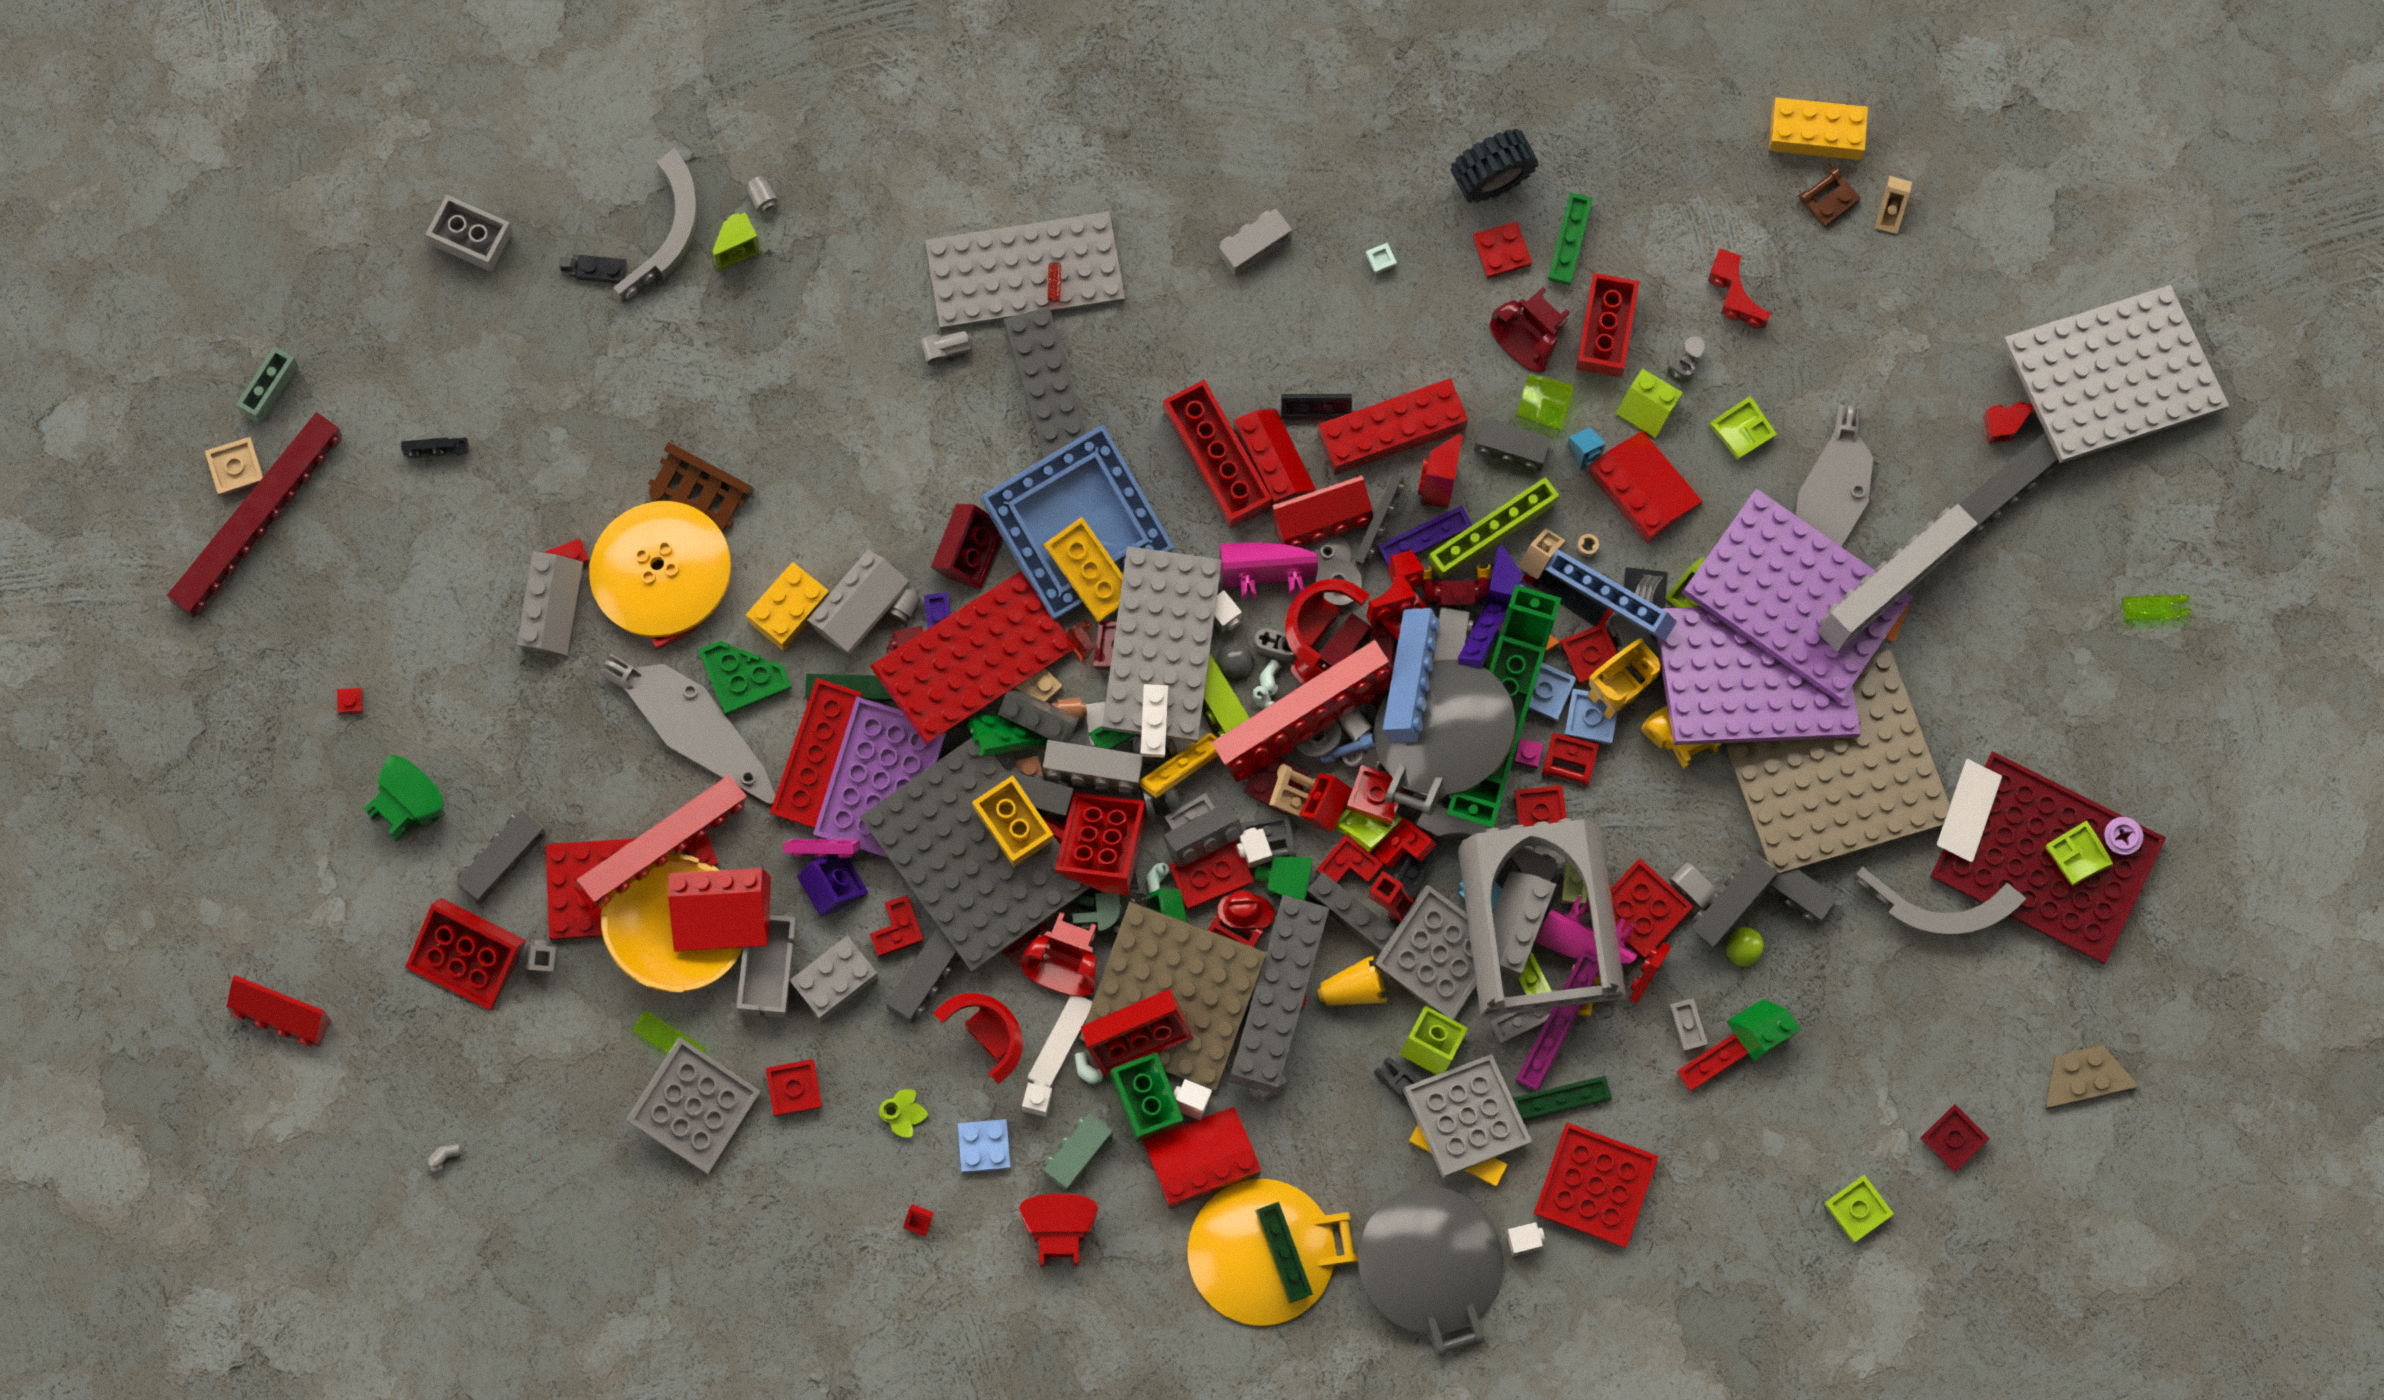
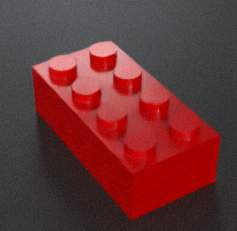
(1607, 325)

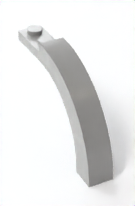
(681, 234)
(1970, 920)

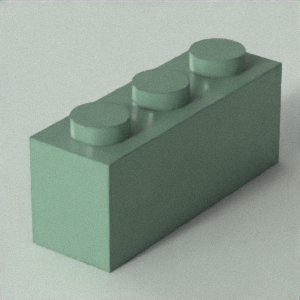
(267, 385)
(1077, 1151)

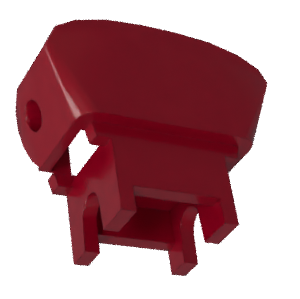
(1529, 332)

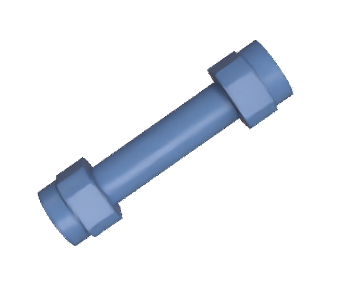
(1366, 742)

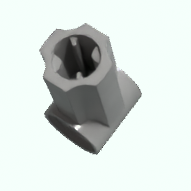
(938, 348)

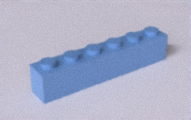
(1610, 595)
(1411, 675)

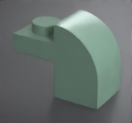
(1106, 914)

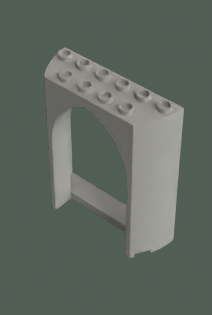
(1480, 863)

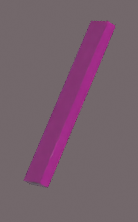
(1557, 1025)

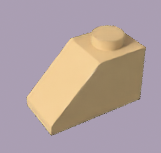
(1893, 204)
(1540, 553)

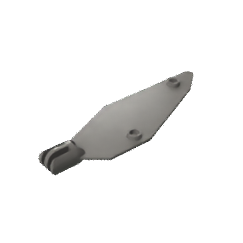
(1838, 482)
(690, 722)

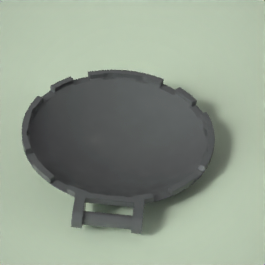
(1462, 739)
(1431, 1263)

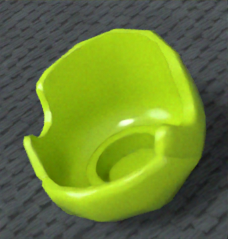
(1745, 946)

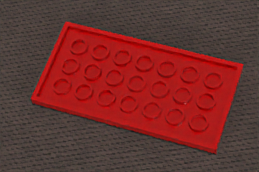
(972, 657)

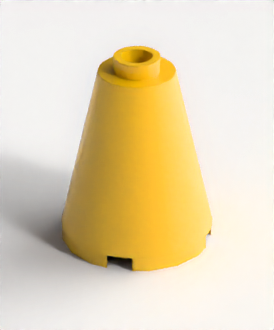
(1354, 985)

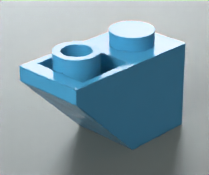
(1586, 447)

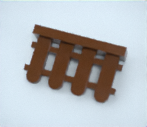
(691, 478)

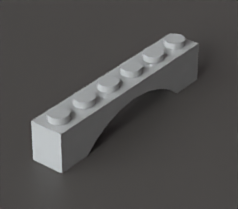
(1444, 827)

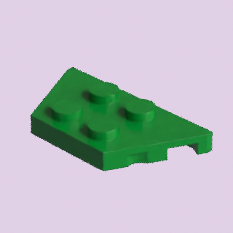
(1001, 735)

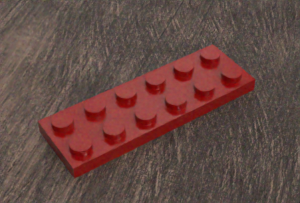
(814, 753)

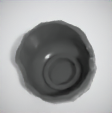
(1235, 661)

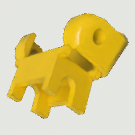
(1614, 682)
(1658, 730)

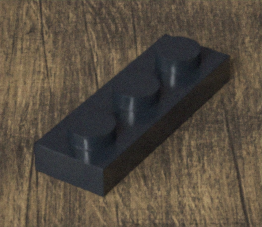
(1315, 406)

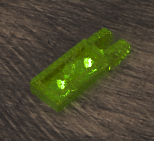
(2153, 607)

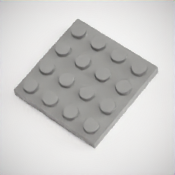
(1432, 953)
(693, 1105)
(1467, 1116)

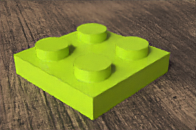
(1859, 1208)

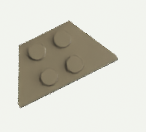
(2086, 1076)

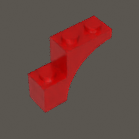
(1737, 303)
(1406, 575)
(1392, 896)

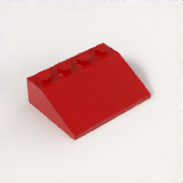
(1644, 486)
(1102, 841)
(719, 909)
(465, 953)
(1202, 1157)

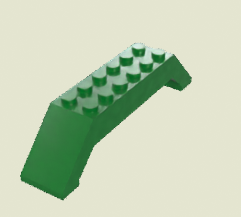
(1517, 666)

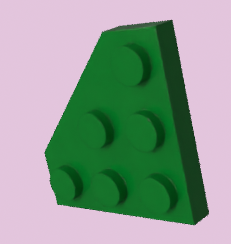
(742, 676)

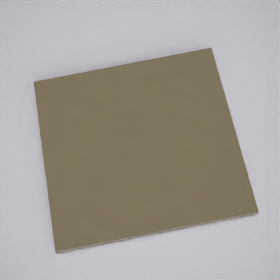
(1844, 793)

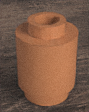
(1073, 706)

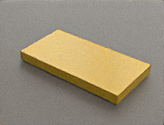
(1087, 568)

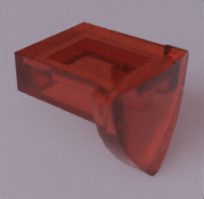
(1080, 640)

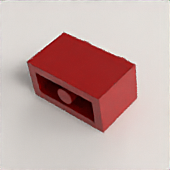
(1325, 802)

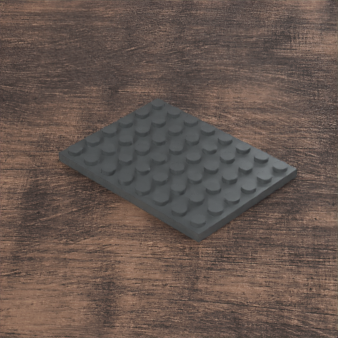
(957, 863)

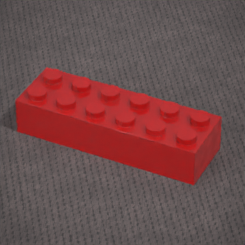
(1392, 426)
(1217, 453)

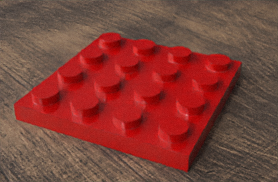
(565, 863)
(1595, 1185)

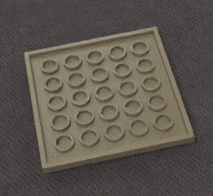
(1203, 970)

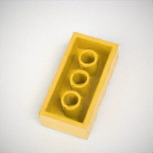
(1818, 128)

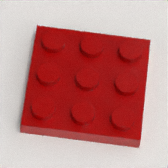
(1648, 904)

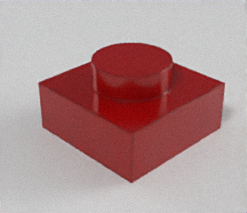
(350, 701)
(918, 1220)

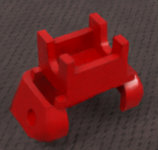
(1065, 963)
(1058, 1223)

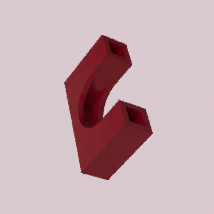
(1345, 643)

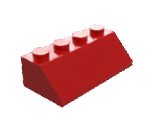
(1273, 455)
(1439, 473)
(1323, 513)
(277, 1011)
(1136, 1031)

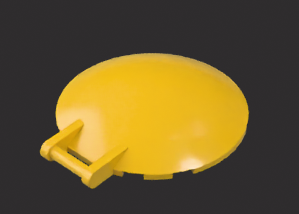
(641, 940)
(1233, 1259)

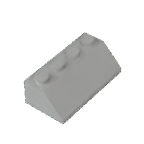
(858, 602)
(550, 603)
(1519, 918)

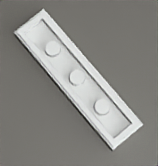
(1060, 1040)

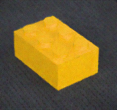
(786, 606)
(1013, 821)

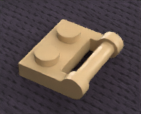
(1286, 797)

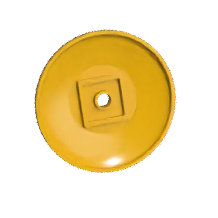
(664, 599)

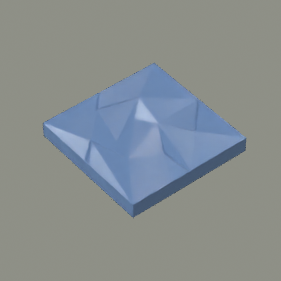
(1073, 482)

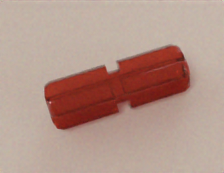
(1054, 284)

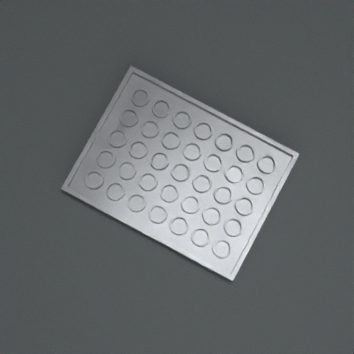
(2115, 373)

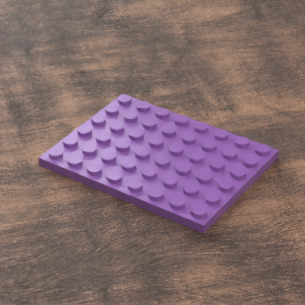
(1774, 585)
(1737, 692)

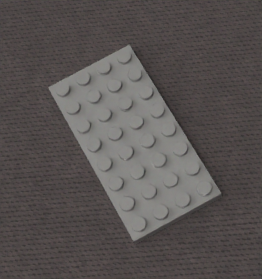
(1006, 270)
(1162, 639)

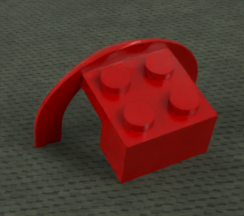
(1313, 615)
(991, 1027)

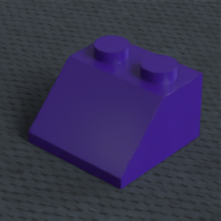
(1503, 578)
(831, 884)

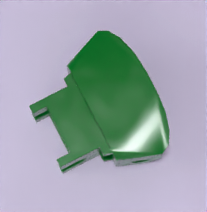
(405, 797)

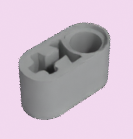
(1269, 649)
(1693, 886)

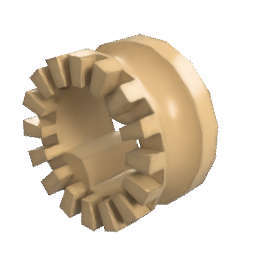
(1593, 539)

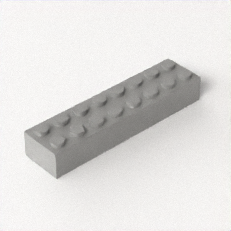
(1896, 576)

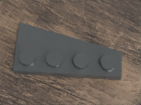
(1383, 512)

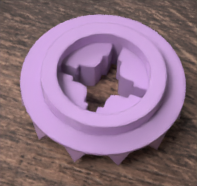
(2125, 825)

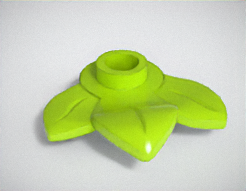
(906, 1113)

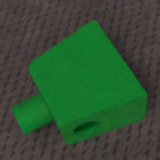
(1286, 876)

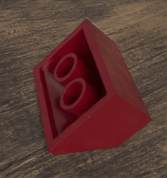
(967, 546)

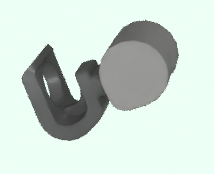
(1692, 353)

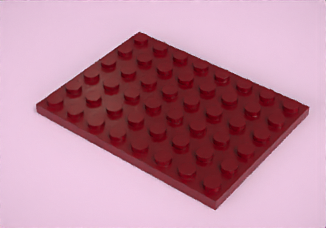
(2012, 850)

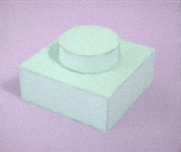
(1381, 258)

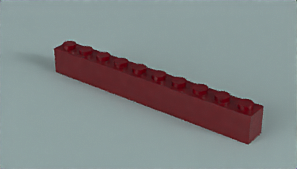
(254, 515)

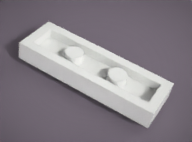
(1154, 720)

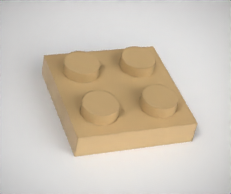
(234, 466)

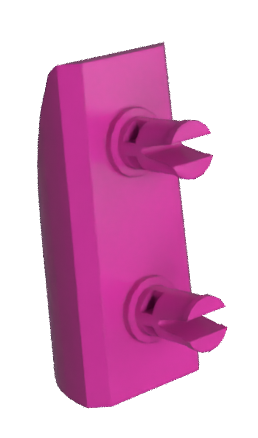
(1265, 563)
(1570, 936)

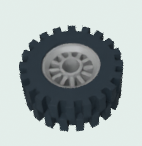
(1494, 166)

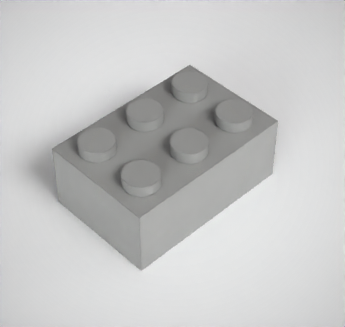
(469, 233)
(834, 979)

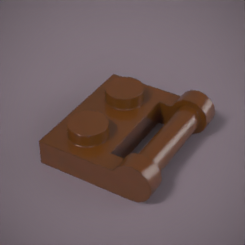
(1834, 203)

